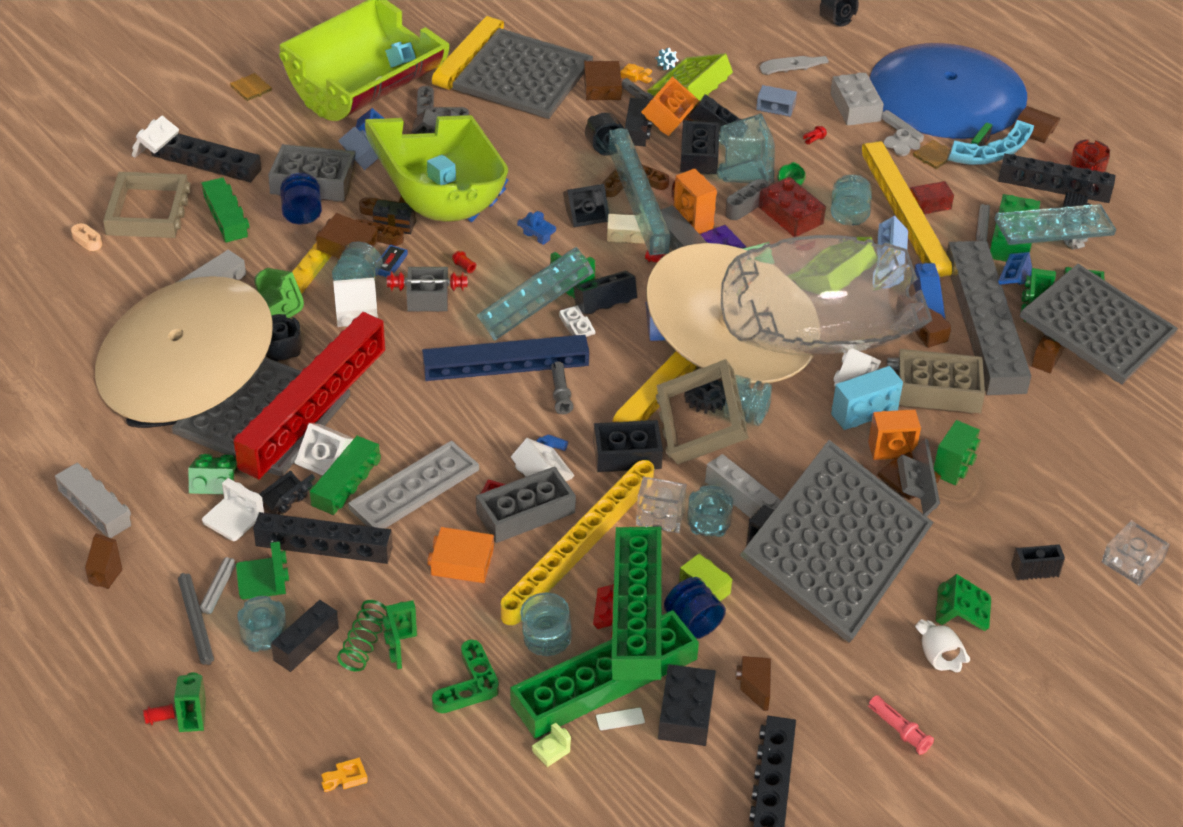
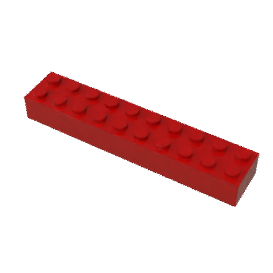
(309, 395)

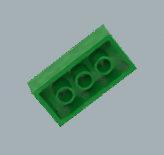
(1000, 248)

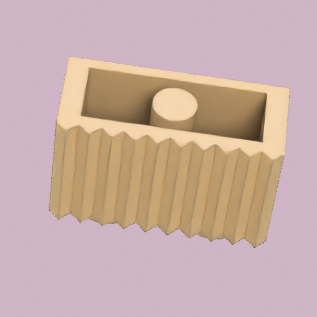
(623, 229)

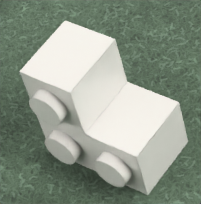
(855, 365)

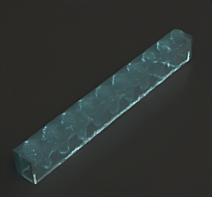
(639, 192)

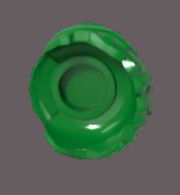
(793, 170)

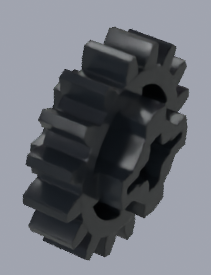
(707, 397)

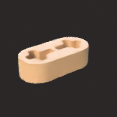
(83, 233)

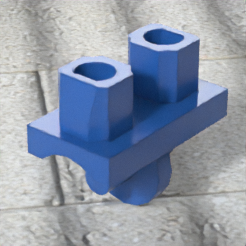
(536, 225)

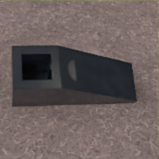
(710, 111)

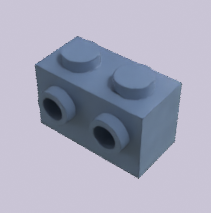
(358, 142)

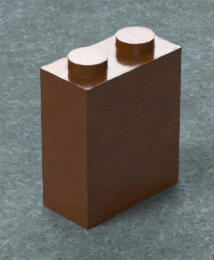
(602, 80)
(342, 231)

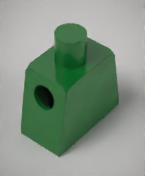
(190, 691)

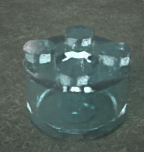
(710, 511)
(261, 622)

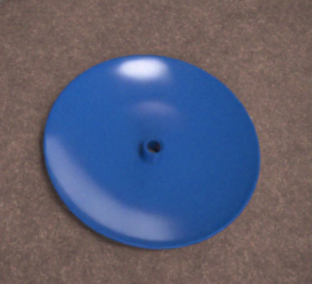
(949, 89)

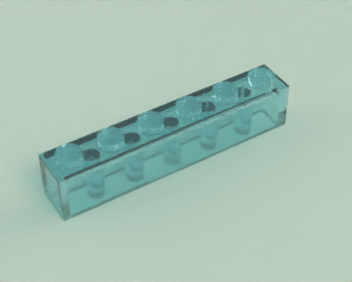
(535, 293)

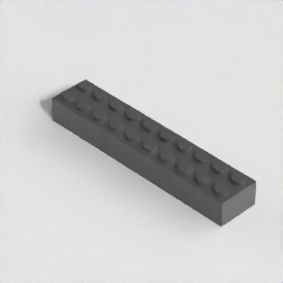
(988, 318)

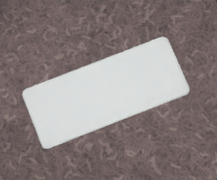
(620, 719)

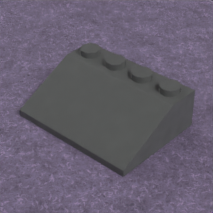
(328, 166)

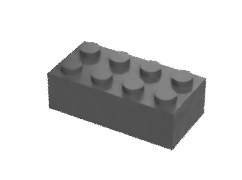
(525, 504)

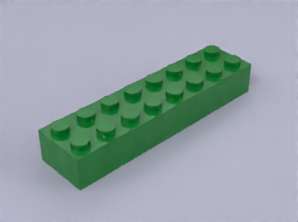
(637, 604)
(587, 680)

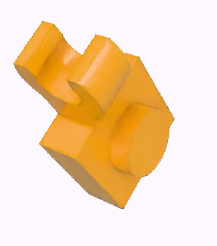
(636, 73)
(347, 774)

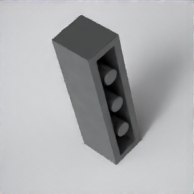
(680, 229)

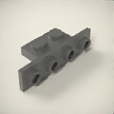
(918, 477)

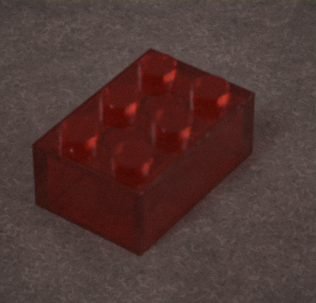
(792, 206)

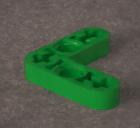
(475, 685)

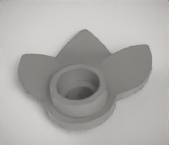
(902, 142)

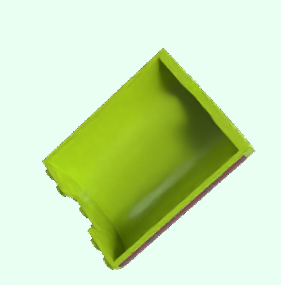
(341, 59)

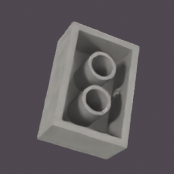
(856, 98)

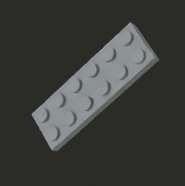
(413, 486)

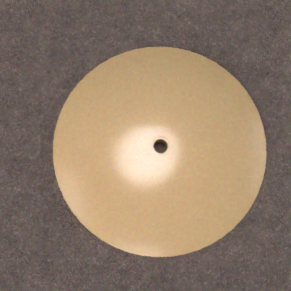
(687, 311)
(183, 349)

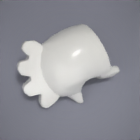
(939, 640)

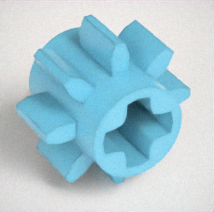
(664, 55)

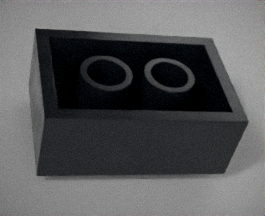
(700, 147)
(623, 444)
(686, 705)

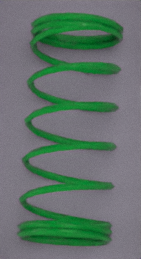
(347, 650)

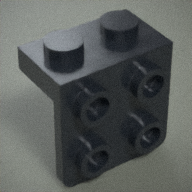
(284, 492)

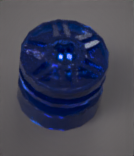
(300, 198)
(695, 606)

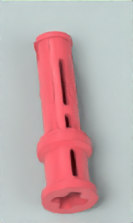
(908, 730)

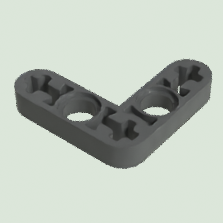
(429, 99)

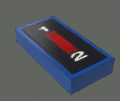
(392, 259)

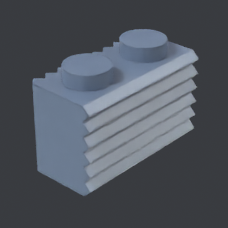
(776, 100)

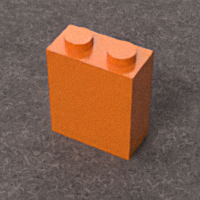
(461, 555)

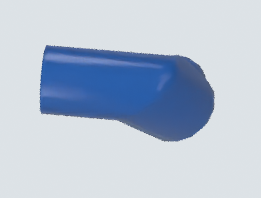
(553, 442)

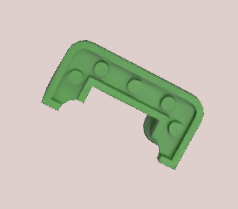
(279, 291)

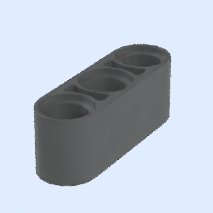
(745, 199)

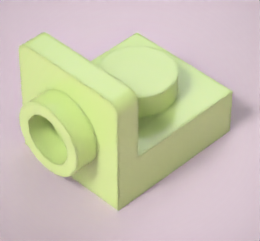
(553, 745)

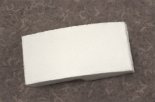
(576, 322)

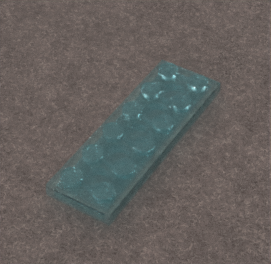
(1055, 224)

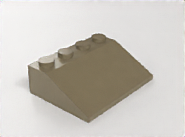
(941, 381)

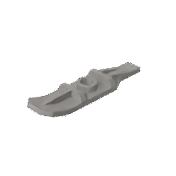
(791, 63)

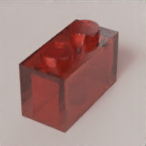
(933, 197)

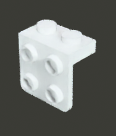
(155, 136)
(235, 512)

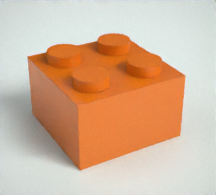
(893, 433)

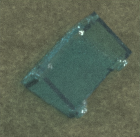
(748, 151)

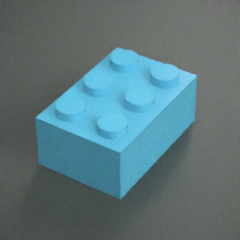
(861, 396)

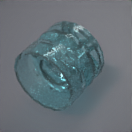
(851, 200)
(357, 262)
(754, 400)
(546, 624)

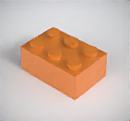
(670, 106)
(695, 200)

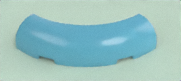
(994, 151)

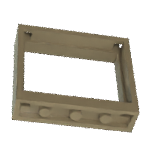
(146, 227)
(713, 441)

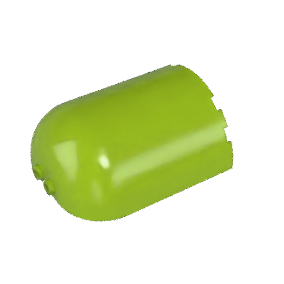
(461, 140)

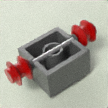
(427, 287)

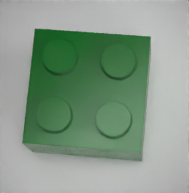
(957, 452)

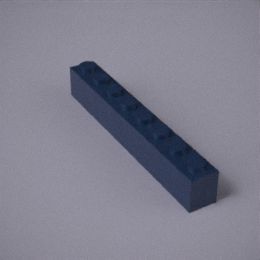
(504, 357)

